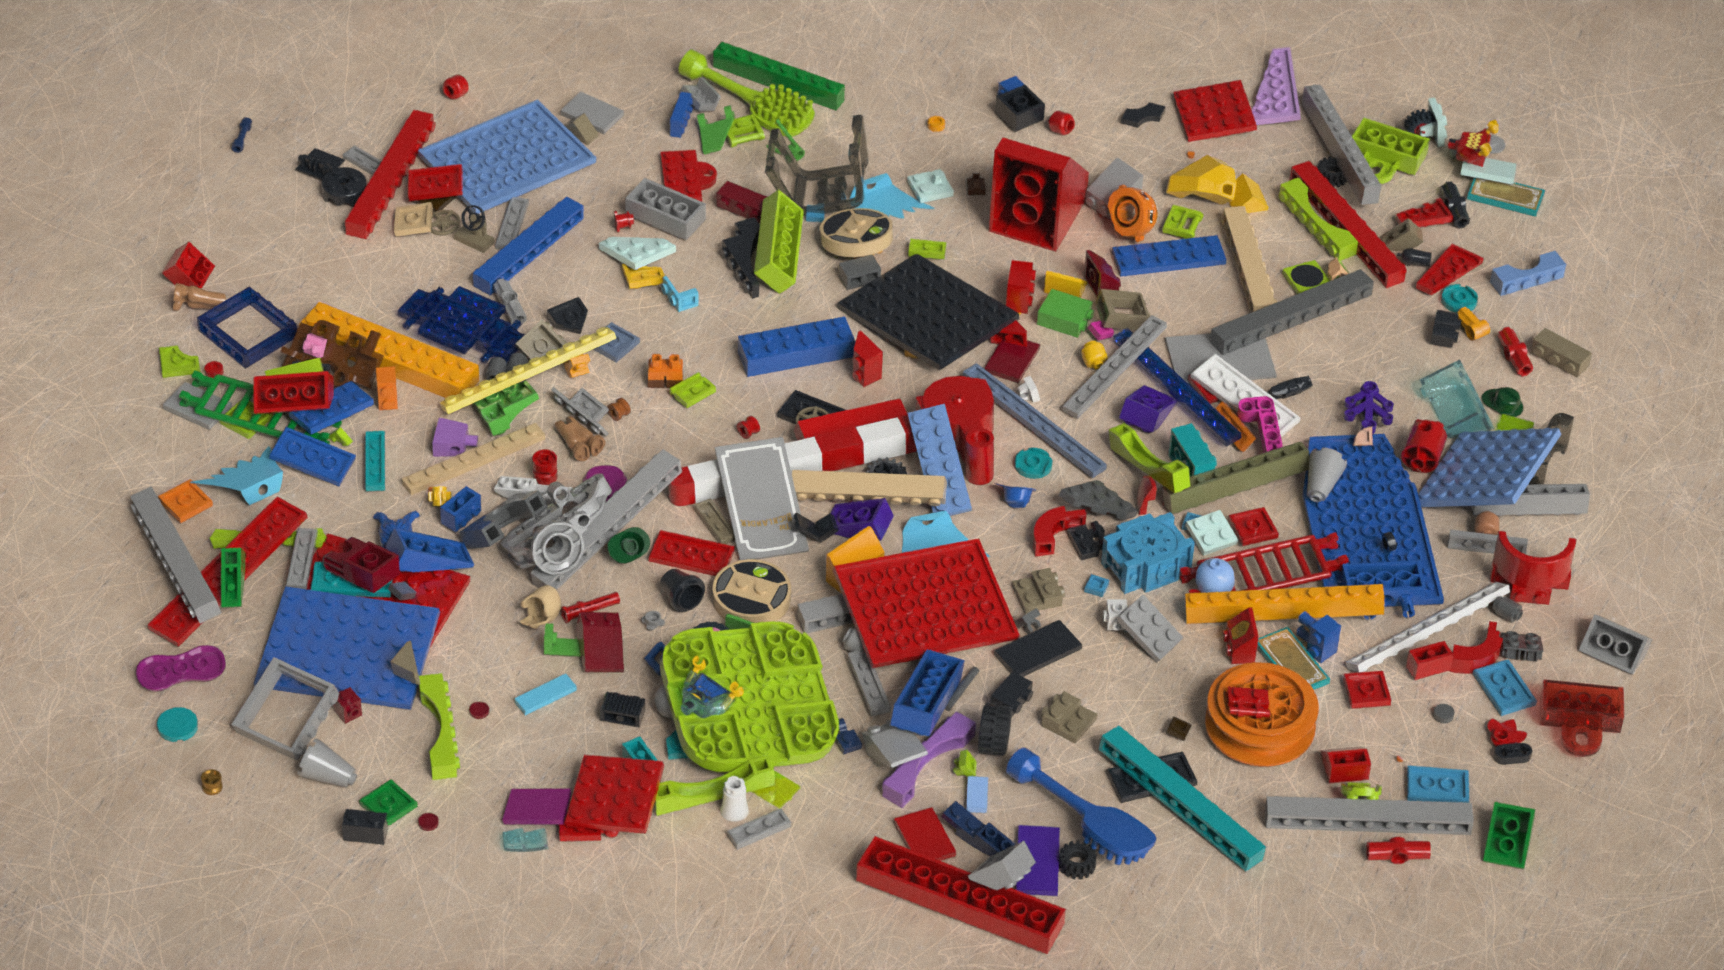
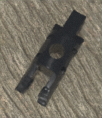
(1290, 387)

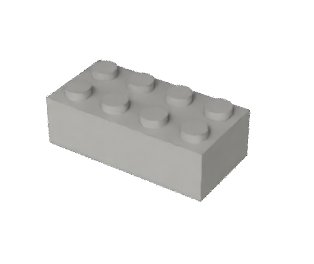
(665, 208)

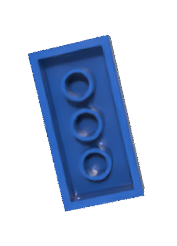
(681, 114)

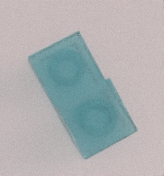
(522, 841)

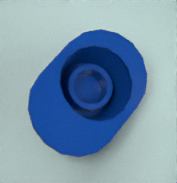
(1017, 496)

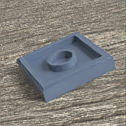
(620, 346)

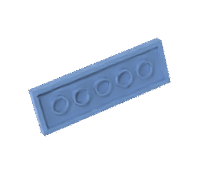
(939, 456)

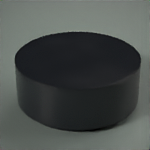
(1389, 541)

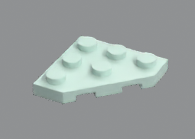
(637, 251)

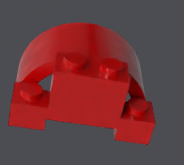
(1530, 576)

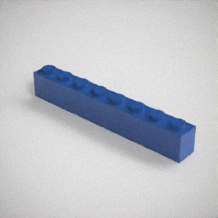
(529, 244)

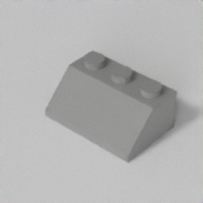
(1615, 644)
(1004, 867)

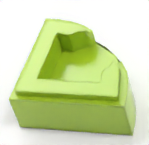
(340, 436)

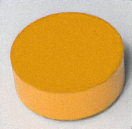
(936, 123)

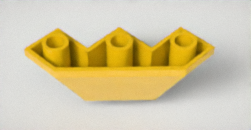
(1205, 178)

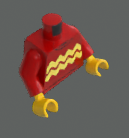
(1474, 146)

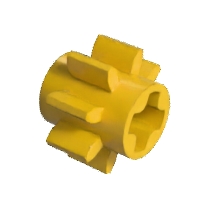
(439, 496)

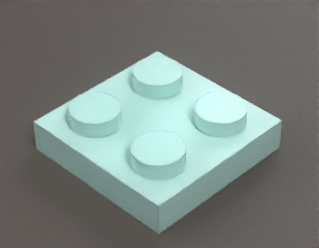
(1211, 532)

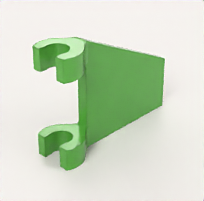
(715, 133)

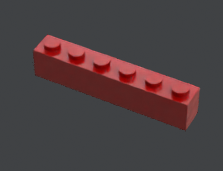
(849, 419)

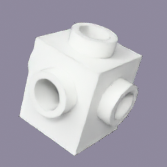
(1111, 614)

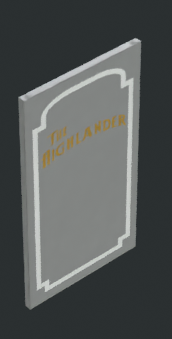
(761, 498)

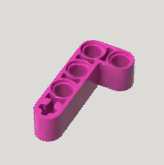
(1263, 418)

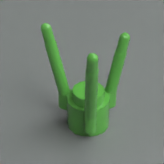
(795, 149)

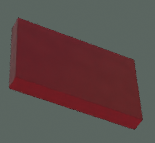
(1012, 360)

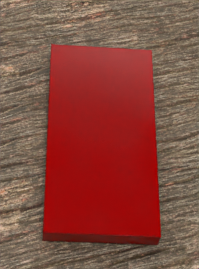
(690, 553)

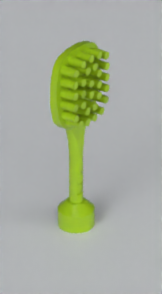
(765, 105)

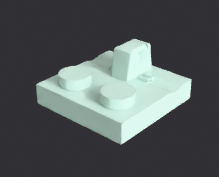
(930, 186)

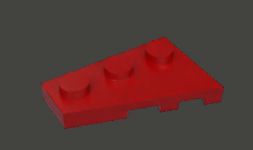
(1427, 215)

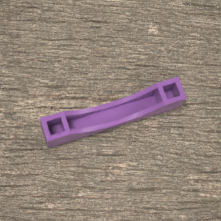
(952, 735)

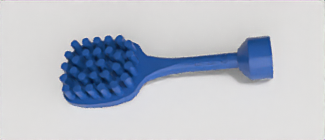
(1106, 826)

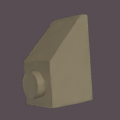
(1403, 236)

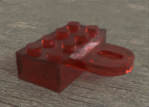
(1581, 710)

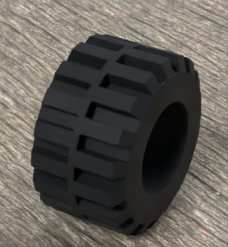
(994, 729)

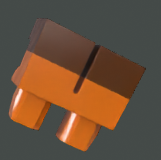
(659, 368)

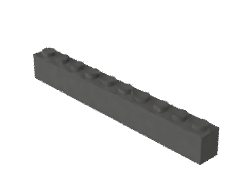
(1291, 312)

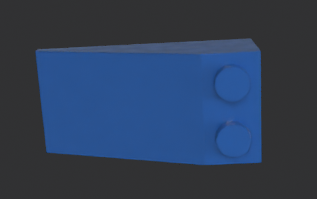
(427, 552)

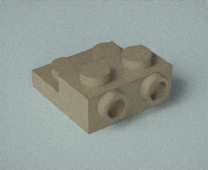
(540, 341)
(1039, 591)
(1067, 717)

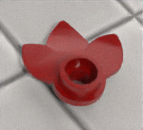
(1505, 732)

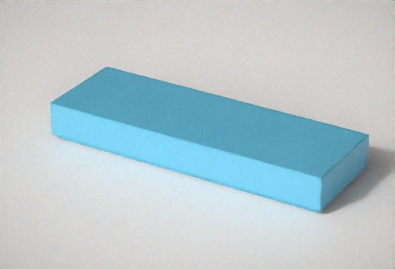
(545, 694)

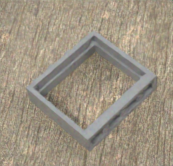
(262, 691)

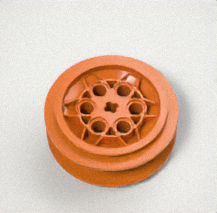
(1263, 740)

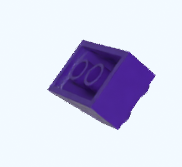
(1147, 408)
(858, 515)

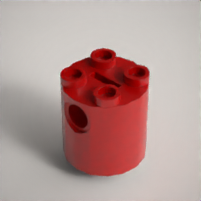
(1424, 445)

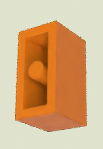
(386, 388)

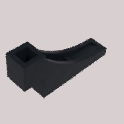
(739, 252)

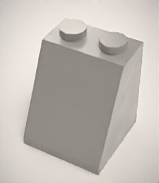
(1109, 181)

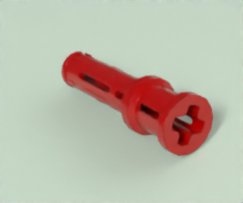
(572, 612)

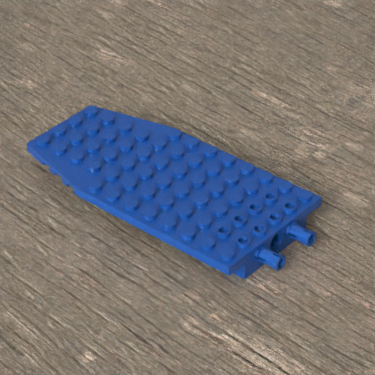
(1365, 503)

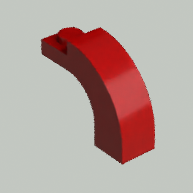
(1052, 523)
(1469, 658)

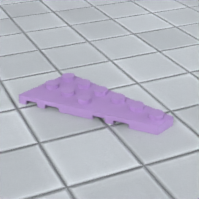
(1277, 93)

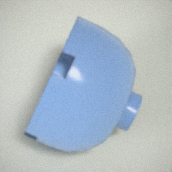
(1215, 576)

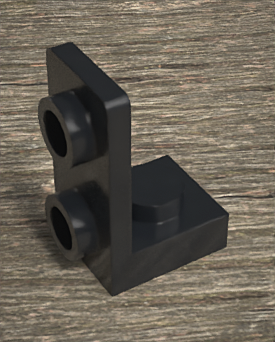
(820, 530)

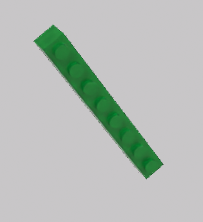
(769, 71)

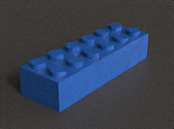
(796, 346)
(927, 693)

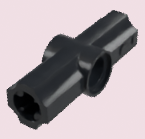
(1455, 204)

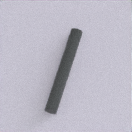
(962, 687)

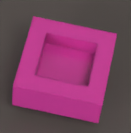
(1099, 331)

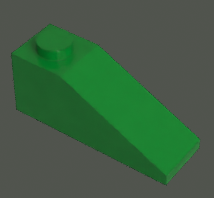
(232, 577)

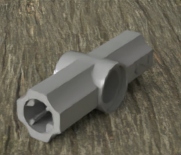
(510, 300)

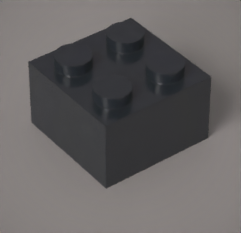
(1020, 108)

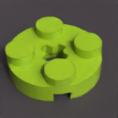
(1357, 789)

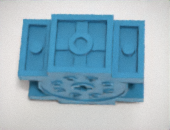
(1147, 552)

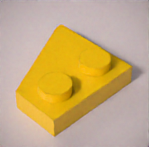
(643, 276)

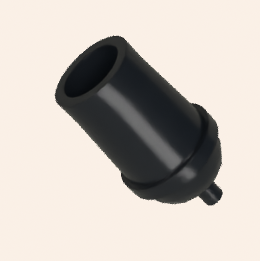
(1415, 257)

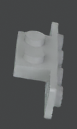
(586, 406)

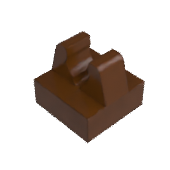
(976, 185)

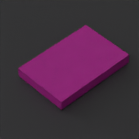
(537, 806)

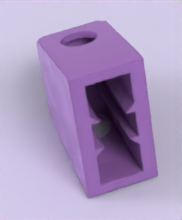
(452, 438)

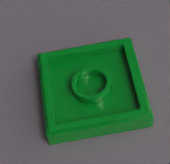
(389, 799)

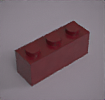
(740, 200)

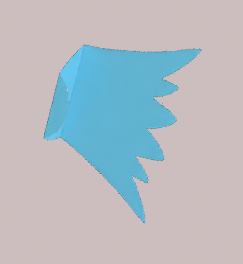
(887, 197)
(250, 477)
(938, 533)

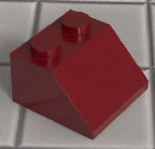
(1099, 273)

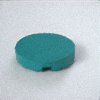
(1456, 297)
(1033, 463)
(177, 724)

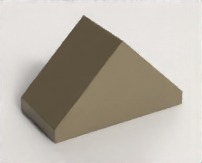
(582, 129)
(405, 665)

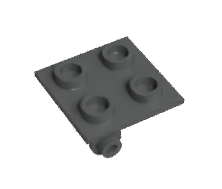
(1530, 642)

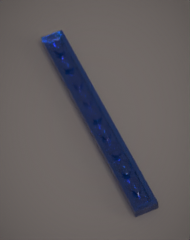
(1183, 393)

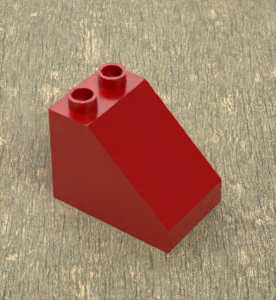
(1035, 194)

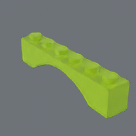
(1337, 241)
(1128, 445)
(442, 755)
(675, 796)

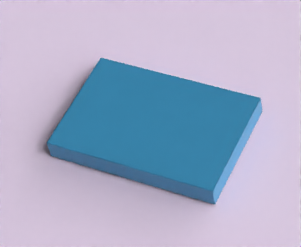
(1504, 687)
(1437, 784)

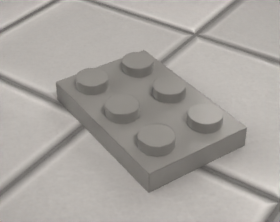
(1149, 628)

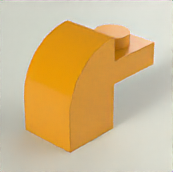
(577, 365)

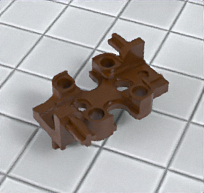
(366, 358)

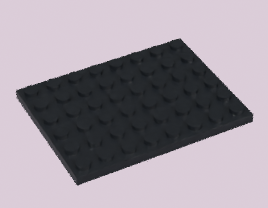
(928, 311)

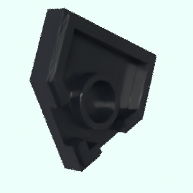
(569, 315)

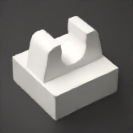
(1029, 390)

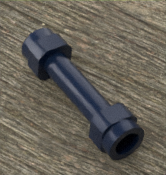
(238, 144)

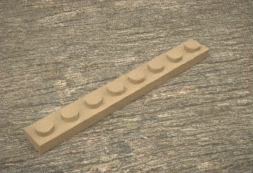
(473, 459)

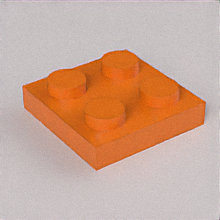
(185, 501)

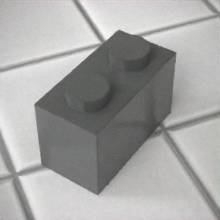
(859, 271)

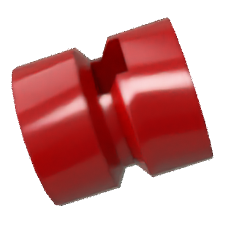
(545, 467)

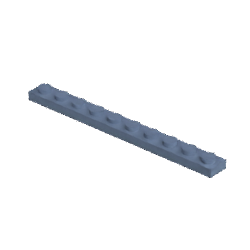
(1039, 423)

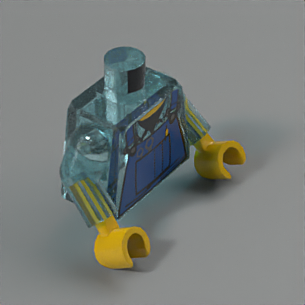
(705, 695)

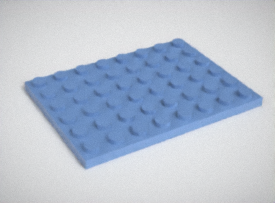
(510, 155)

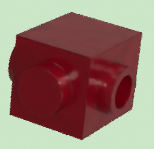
(348, 705)

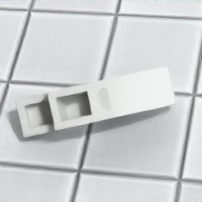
(510, 486)

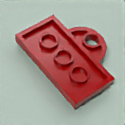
(686, 174)

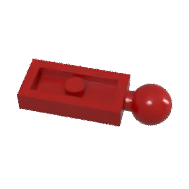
(583, 834)

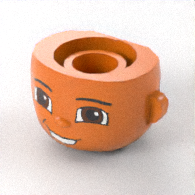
(1121, 209)

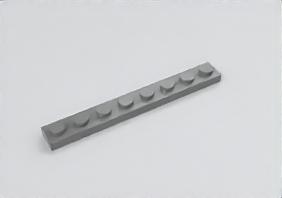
(1114, 366)

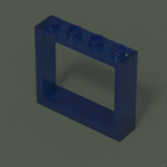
(208, 327)

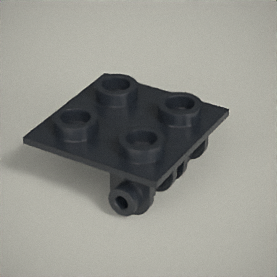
(318, 163)

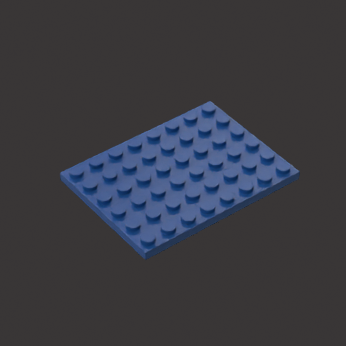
(349, 643)

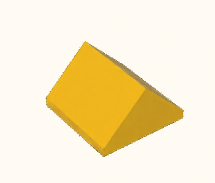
(1248, 195)
(1064, 284)

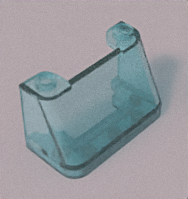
(1455, 400)

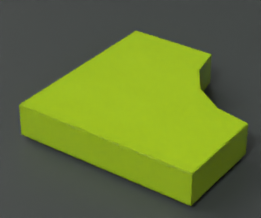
(177, 363)

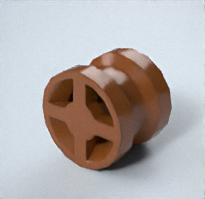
(618, 409)

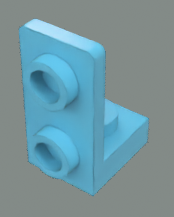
(681, 301)

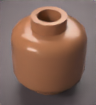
(1487, 523)

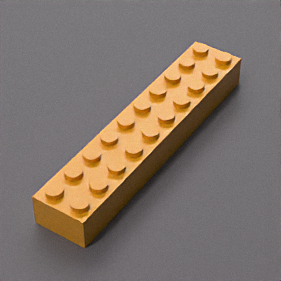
(413, 360)

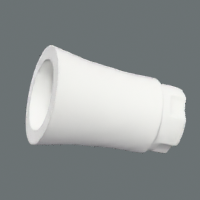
(734, 801)

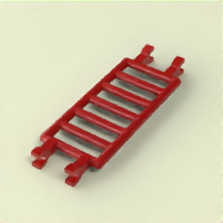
(1327, 567)

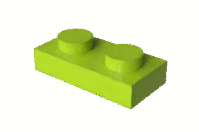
(927, 248)

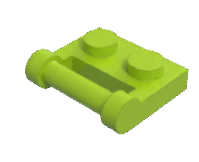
(743, 126)
(1177, 219)

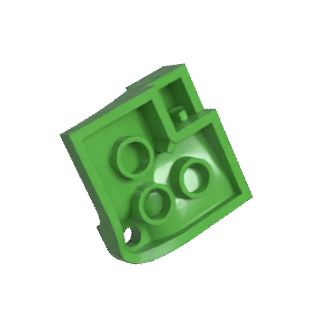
(503, 406)

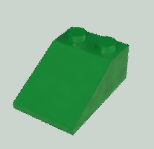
(1509, 835)

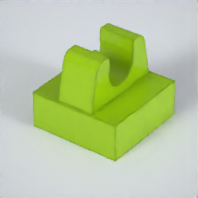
(965, 764)

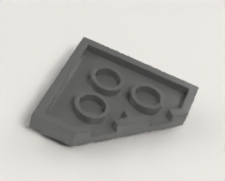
(1099, 498)

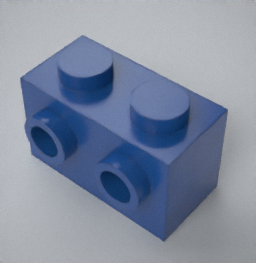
(461, 509)

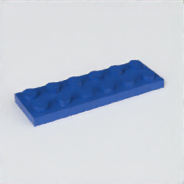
(1169, 255)

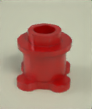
(623, 220)

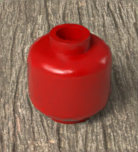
(455, 86)
(1061, 122)

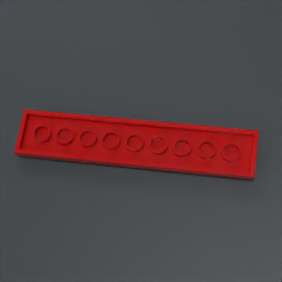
(257, 541)

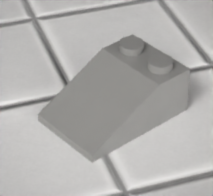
(892, 745)

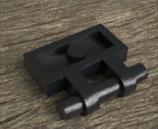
(1083, 540)

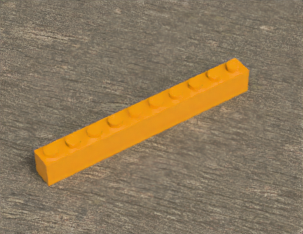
(1286, 603)

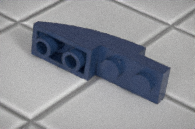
(974, 832)

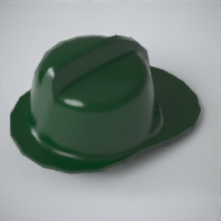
(1504, 400)
(629, 545)

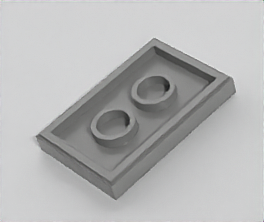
(599, 113)
(172, 405)

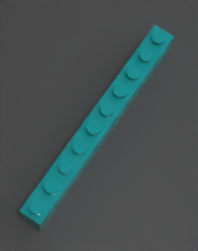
(1182, 798)

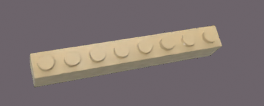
(1248, 258)
(869, 486)

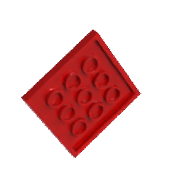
(1214, 111)
(614, 794)

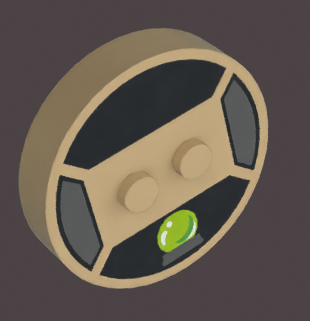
(856, 232)
(752, 591)

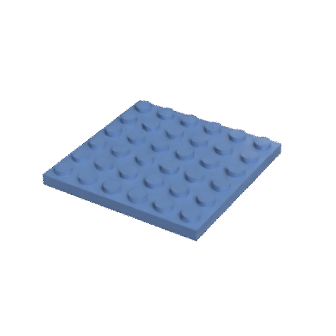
(1488, 467)

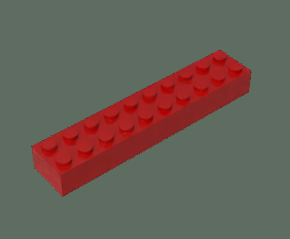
(952, 893)

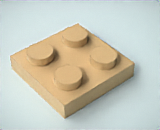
(413, 219)

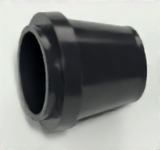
(682, 589)

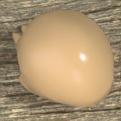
(542, 605)

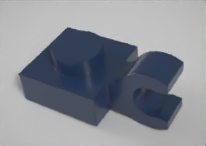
(847, 740)

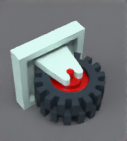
(1428, 122)

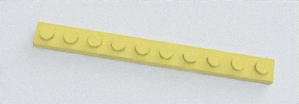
(525, 371)

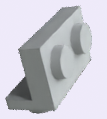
(703, 94)

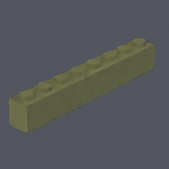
(1239, 477)

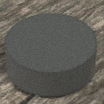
(1444, 713)

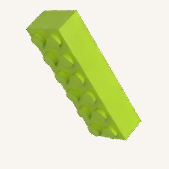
(779, 241)

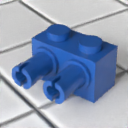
(1321, 635)

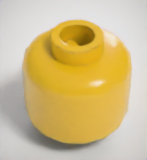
(1094, 354)

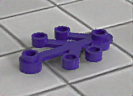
(1369, 390)

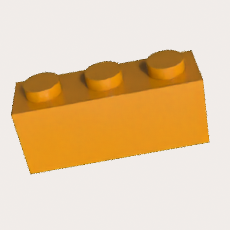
(857, 548)

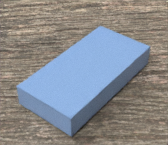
(977, 794)

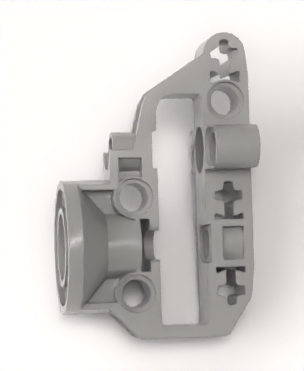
(530, 549)

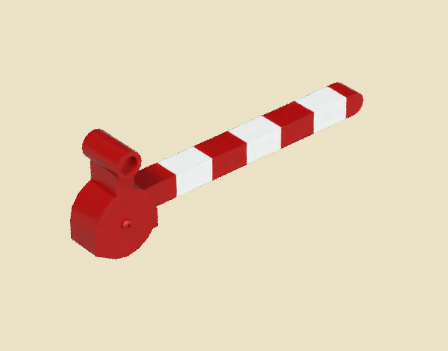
(971, 419)

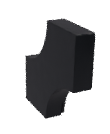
(1148, 113)

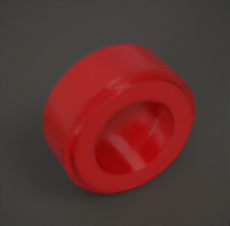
(213, 368)

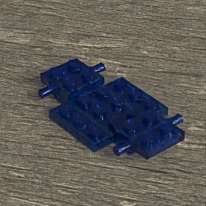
(462, 321)

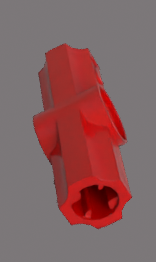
(1515, 351)
(1398, 850)

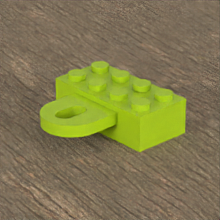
(1390, 148)

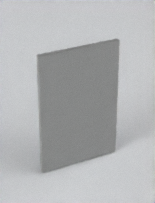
(1193, 350)

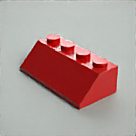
(293, 392)

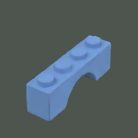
(1509, 279)

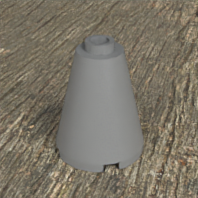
(1324, 472)
(326, 766)

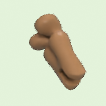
(196, 297)
(580, 439)

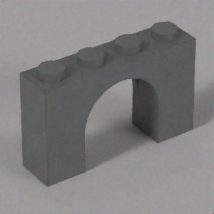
(488, 530)

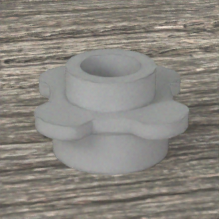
(653, 620)

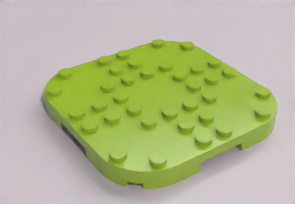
(783, 699)

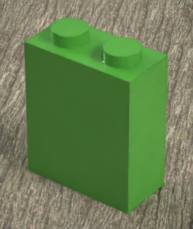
(1065, 313)

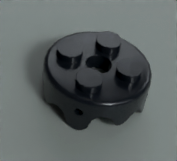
(350, 192)

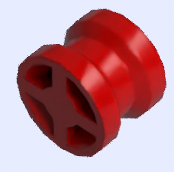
(748, 427)

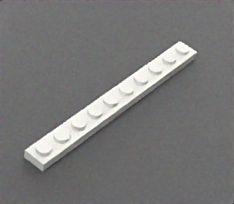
(1430, 625)

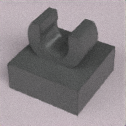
(1028, 619)

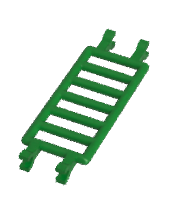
(212, 383)

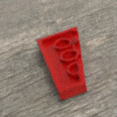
(1448, 268)

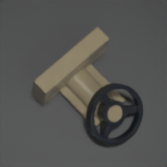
(476, 233)

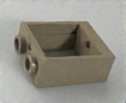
(1121, 299)

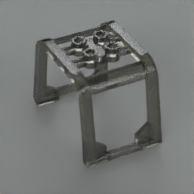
(856, 167)

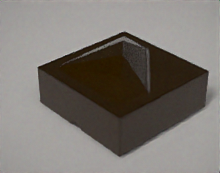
(1178, 728)

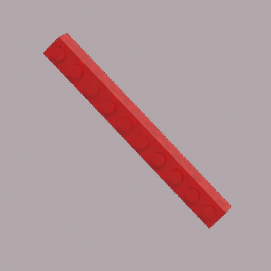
(389, 174)
(1340, 214)

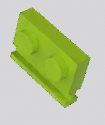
(692, 390)

